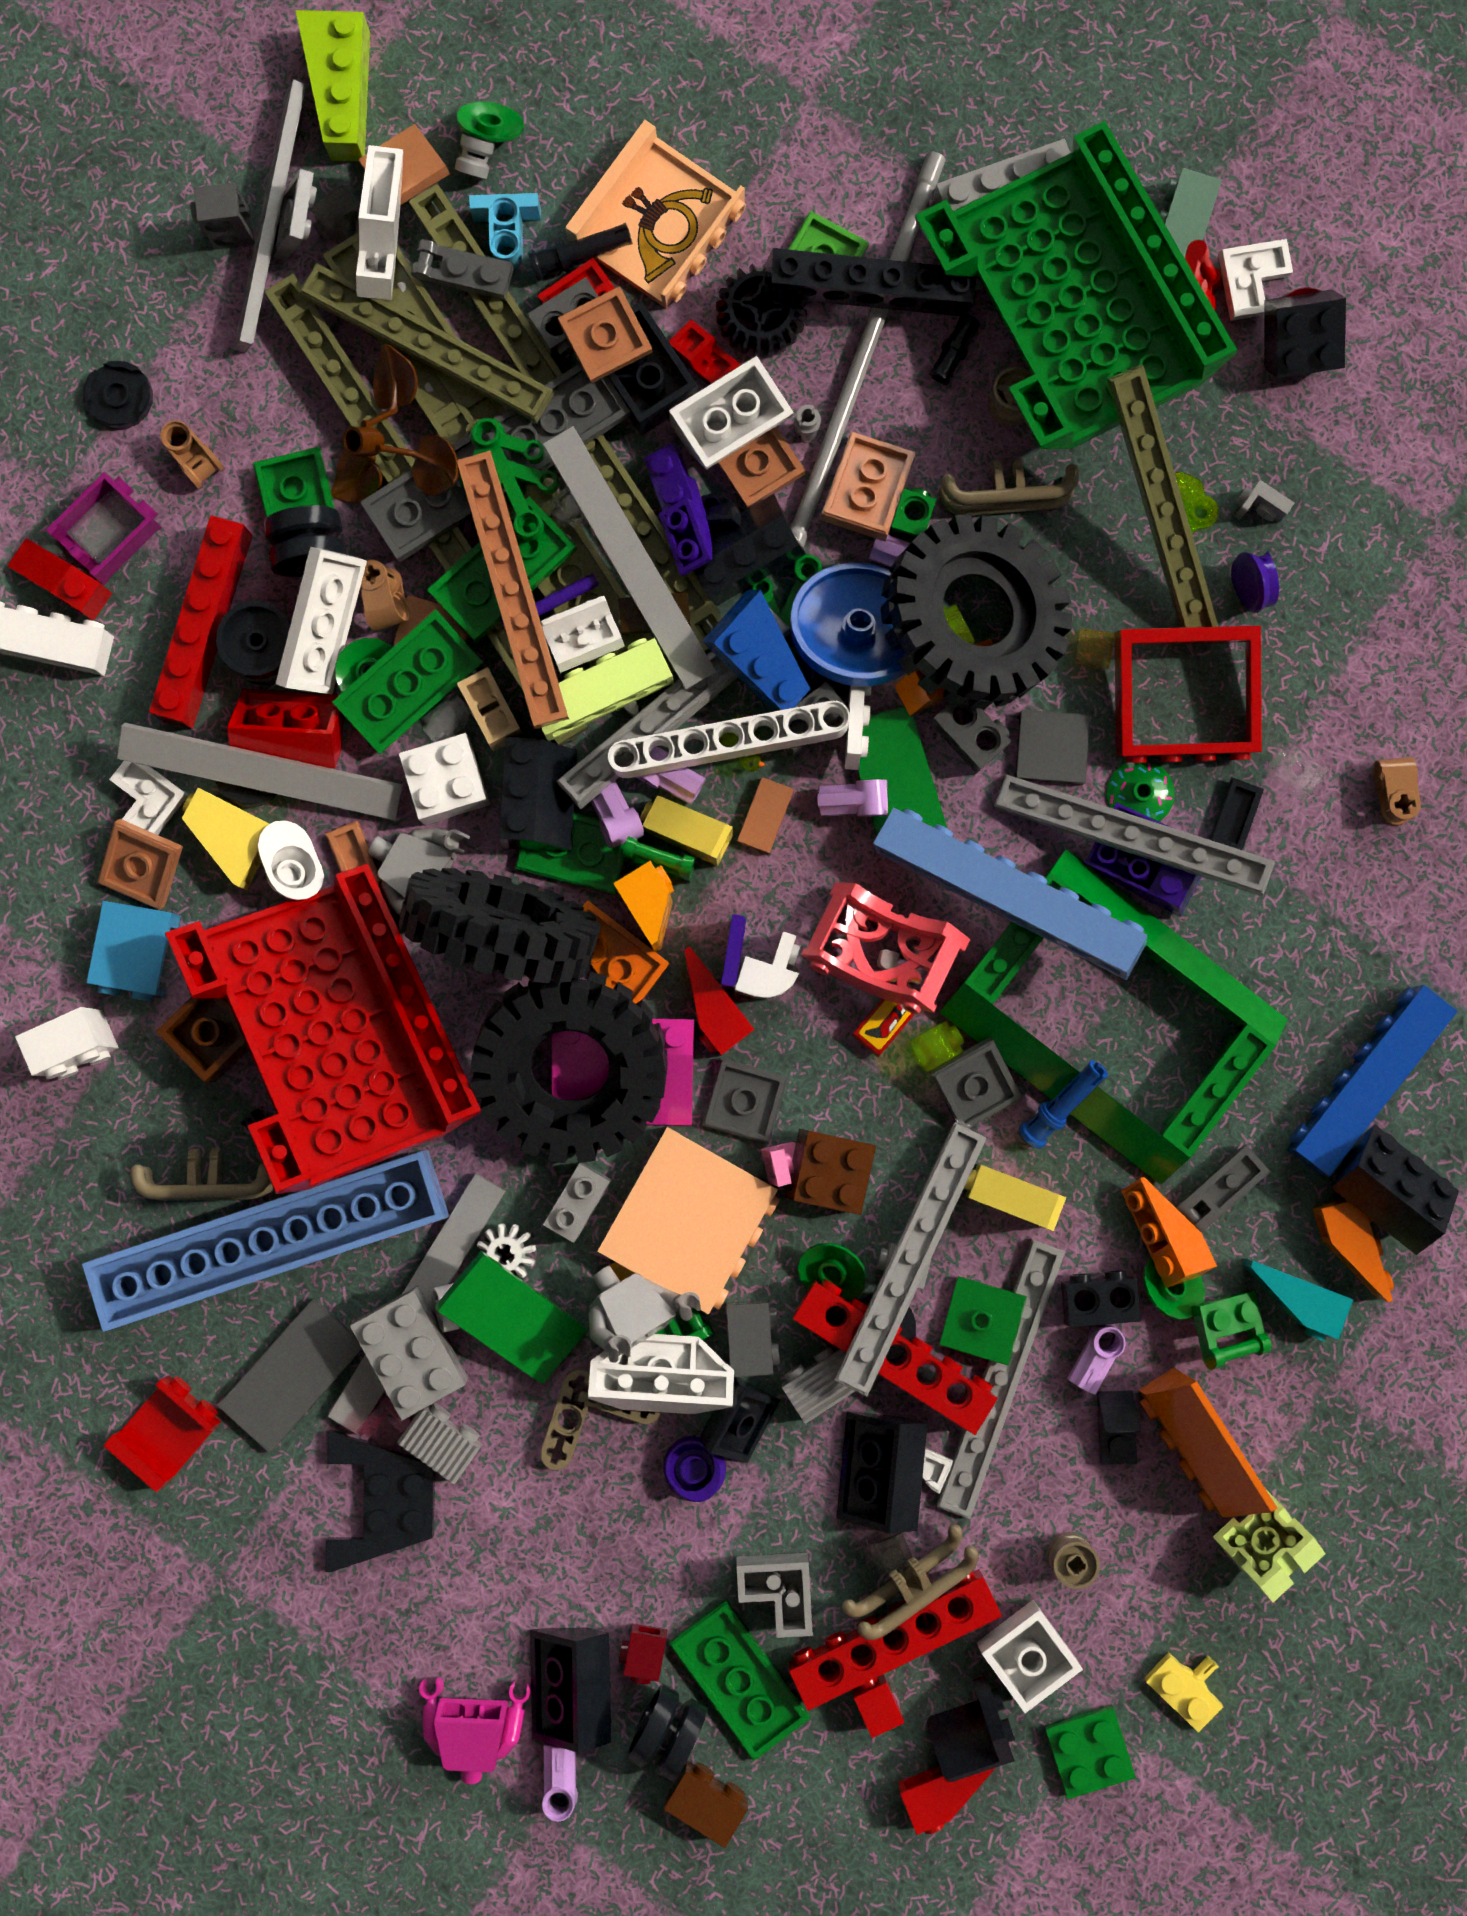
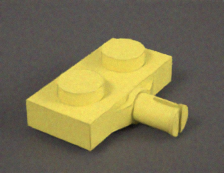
(1186, 1689)

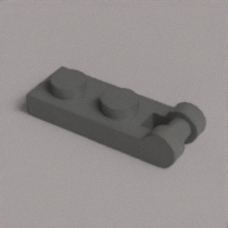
(463, 270)
(1223, 1187)

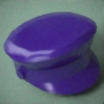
(1255, 581)
(693, 1470)

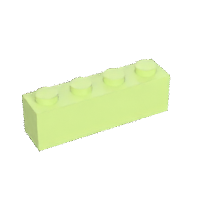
(611, 685)

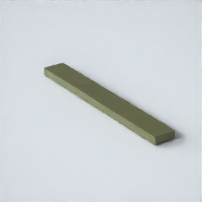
(427, 344)
(1161, 498)

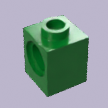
(912, 499)

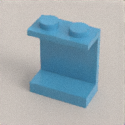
(130, 950)

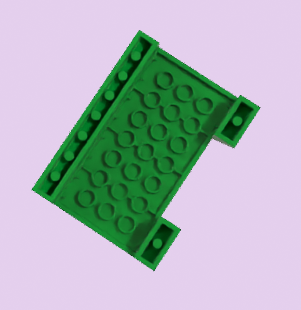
(1083, 287)

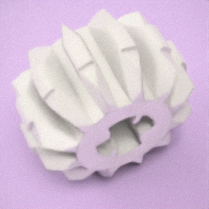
(517, 1248)

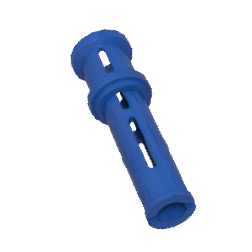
(1053, 1114)

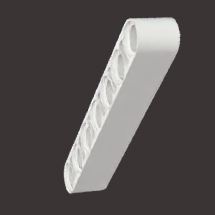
(742, 727)

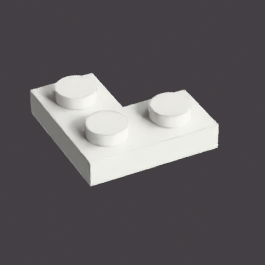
(1245, 269)
(154, 794)

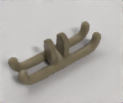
(1011, 499)
(144, 1185)
(913, 1587)

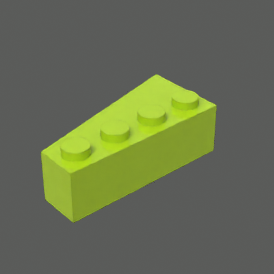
(338, 69)

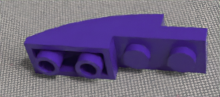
(682, 509)

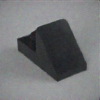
(1117, 1427)

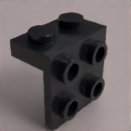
(972, 1735)

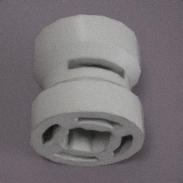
(473, 164)

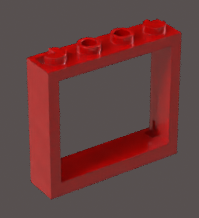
(1123, 643)

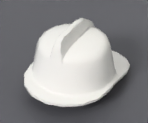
(290, 860)

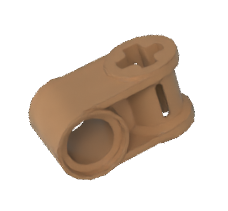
(193, 456)
(383, 596)
(1395, 783)

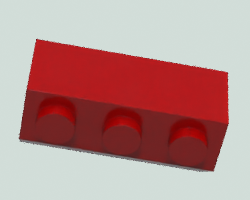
(288, 725)

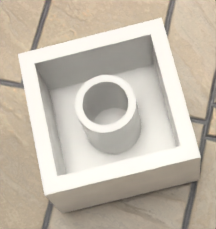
(444, 779)
(66, 1043)
(1029, 1656)

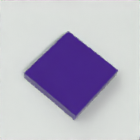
(733, 952)

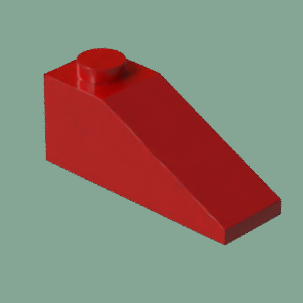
(60, 579)
(716, 1012)
(935, 1801)

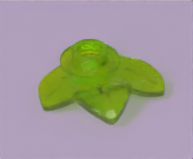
(1194, 497)

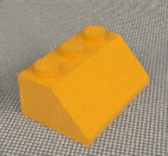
(649, 900)

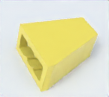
(687, 829)
(226, 834)
(1014, 1196)

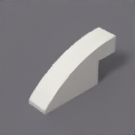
(379, 222)

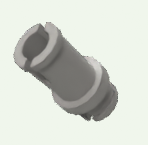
(807, 423)

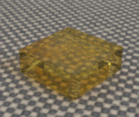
(1094, 648)

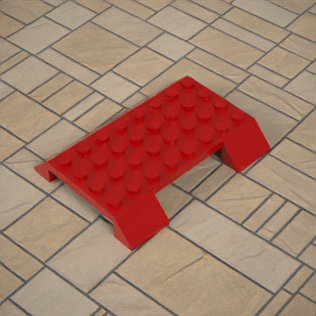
(332, 1030)

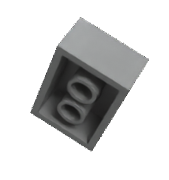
(409, 1353)

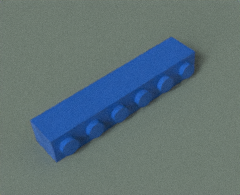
(1371, 1079)

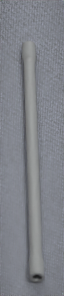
(926, 184)

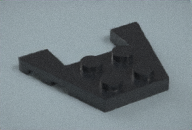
(396, 1501)

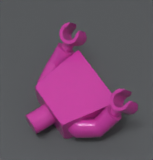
(471, 1731)

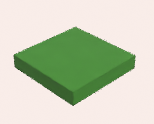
(826, 237)

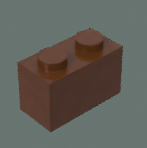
(706, 1803)

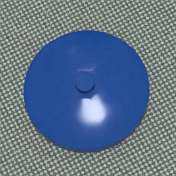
(841, 628)

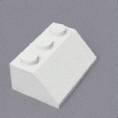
(729, 413)

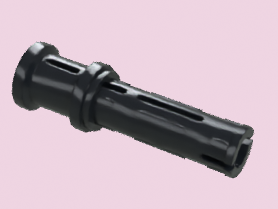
(564, 254)

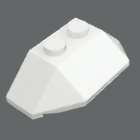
(663, 1376)

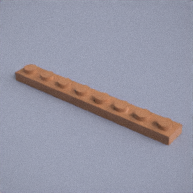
(512, 590)

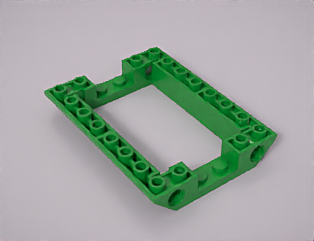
(1185, 1127)

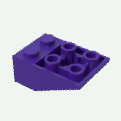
(1146, 878)

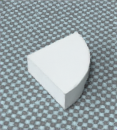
(936, 1469)

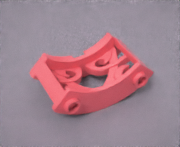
(864, 906)

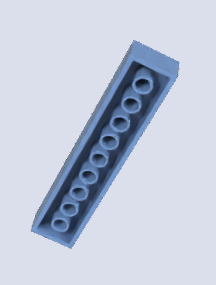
(265, 1240)

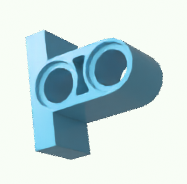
(510, 233)

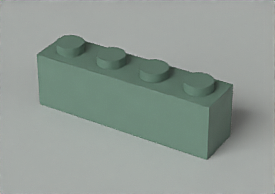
(1189, 206)

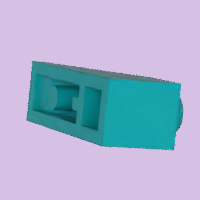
(1304, 1302)

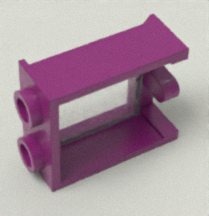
(104, 526)

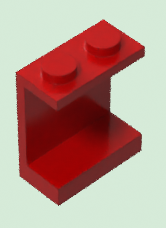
(164, 1433)

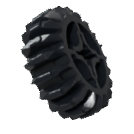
(747, 308)

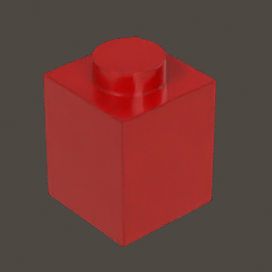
(878, 1706)

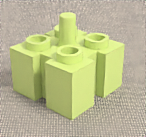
(1269, 1548)

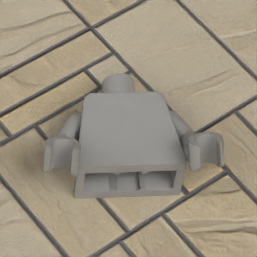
(413, 854)
(633, 1311)

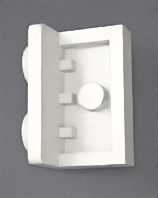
(582, 634)

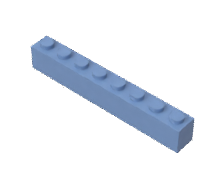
(1011, 893)

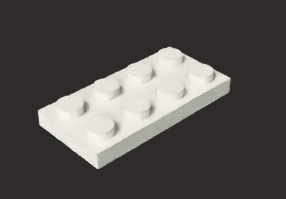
(320, 620)

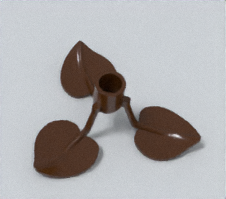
(356, 474)

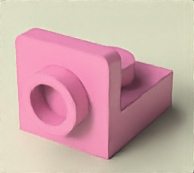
(779, 1163)

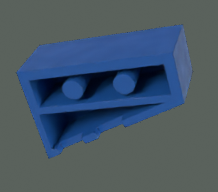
(758, 653)

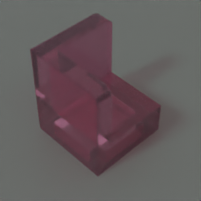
(385, 1424)

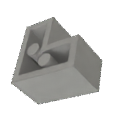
(781, 1580)

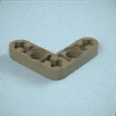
(568, 1446)

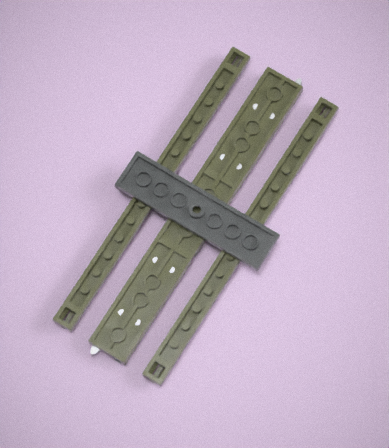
(415, 519)

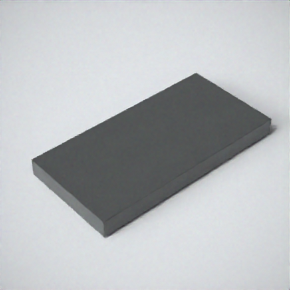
(291, 1375)

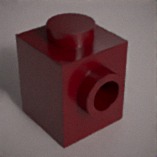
(643, 1653)

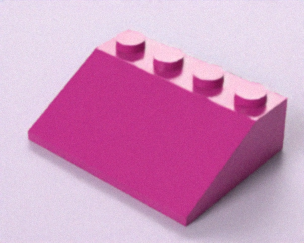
(583, 1067)

